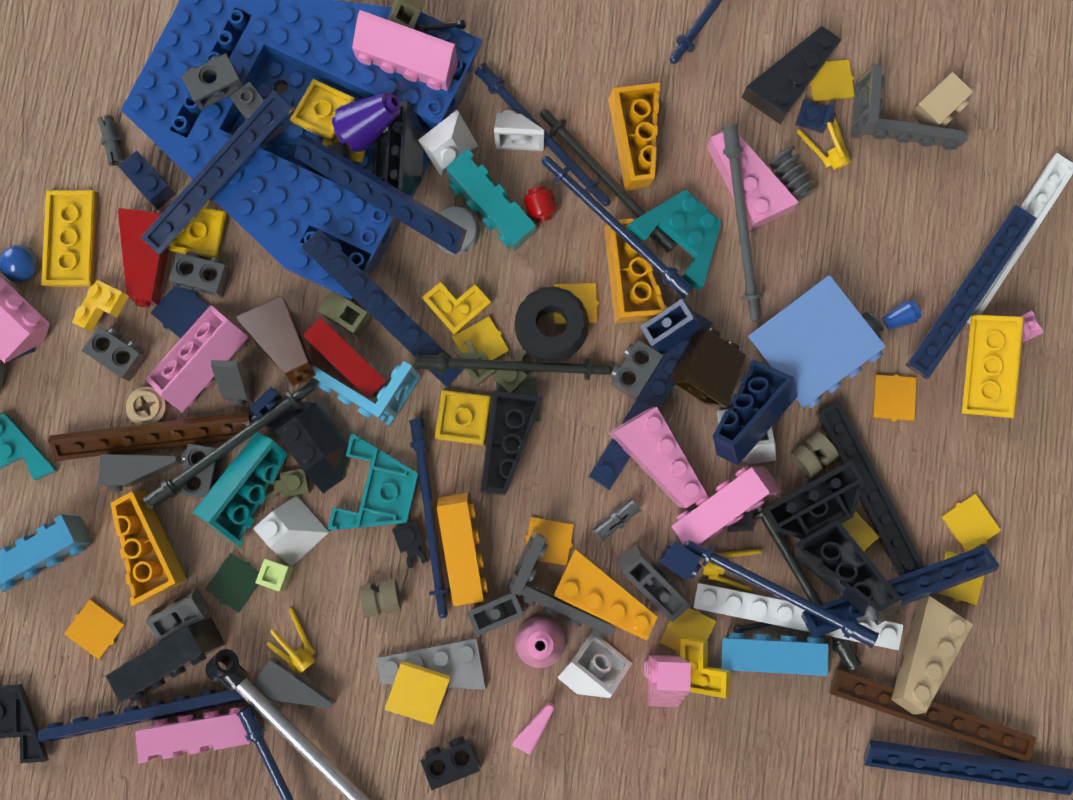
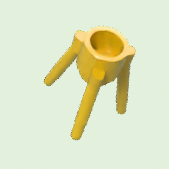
(838, 156)
(713, 570)
(300, 658)

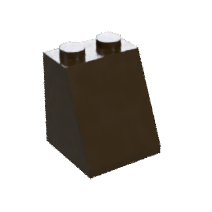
(709, 368)

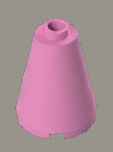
(540, 629)

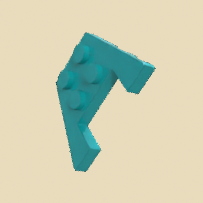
(689, 226)
(17, 446)
(386, 494)

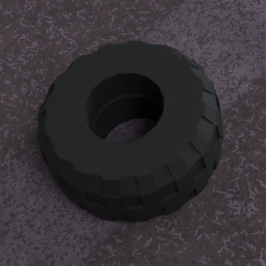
(549, 301)

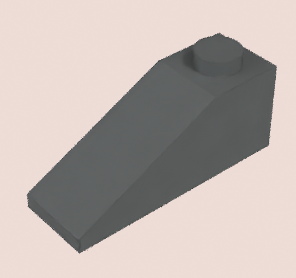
(234, 381)
(130, 470)
(653, 582)
(285, 685)

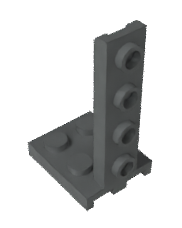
(866, 118)
(525, 572)

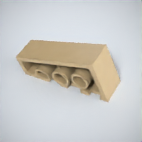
(930, 651)

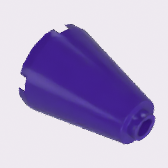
(365, 120)

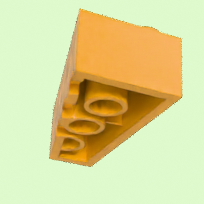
(631, 280)
(460, 549)
(599, 595)

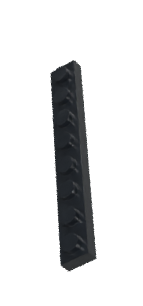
(873, 495)

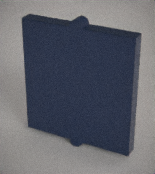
(179, 310)

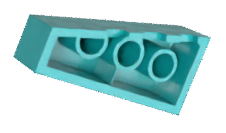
(489, 201)
(241, 489)

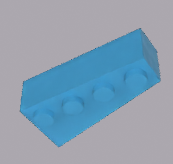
(45, 549)
(775, 655)

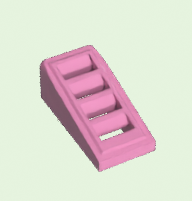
(531, 733)

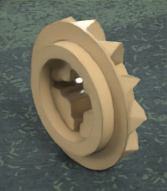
(135, 403)

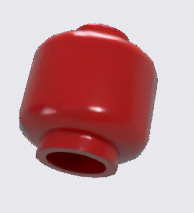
(540, 203)

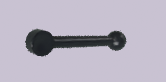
(460, 24)
(739, 629)

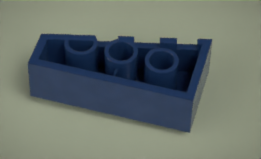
(753, 410)

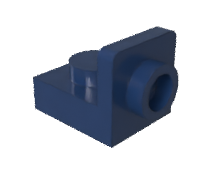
(815, 116)
(265, 403)

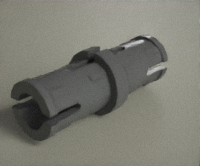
(110, 140)
(616, 519)

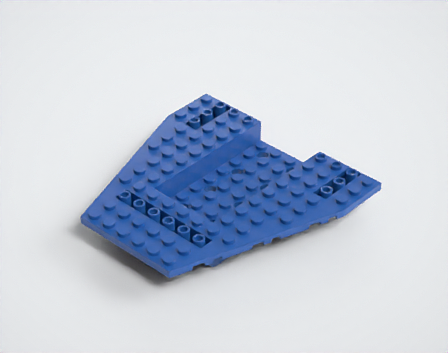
(271, 45)

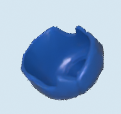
(18, 263)

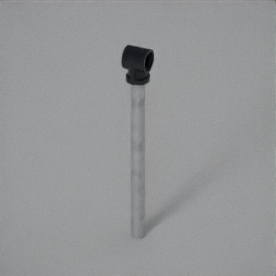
(235, 678)

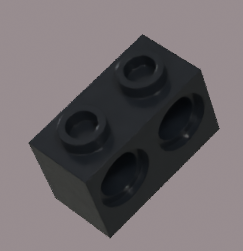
(454, 769)

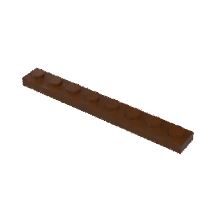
(148, 436)
(937, 717)

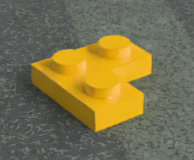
(99, 299)
(453, 312)
(703, 678)

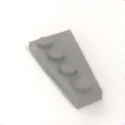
(456, 659)

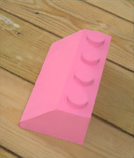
(404, 51)
(19, 324)
(188, 364)

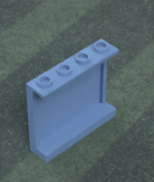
(818, 341)

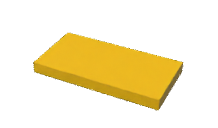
(69, 238)
(993, 365)

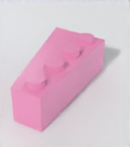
(763, 192)
(659, 455)
(726, 505)
(667, 680)
(190, 735)

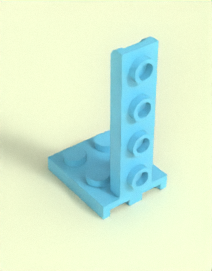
(390, 398)

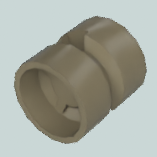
(808, 461)
(380, 598)

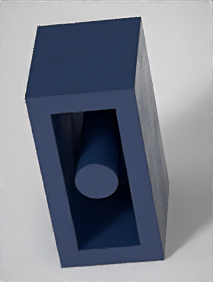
(146, 180)
(671, 326)
(679, 561)

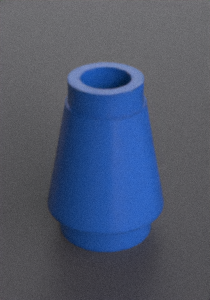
(903, 315)

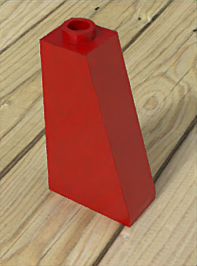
(142, 265)
(344, 358)

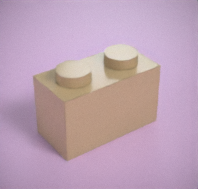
(943, 101)

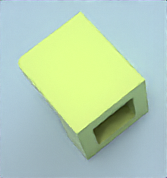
(274, 575)

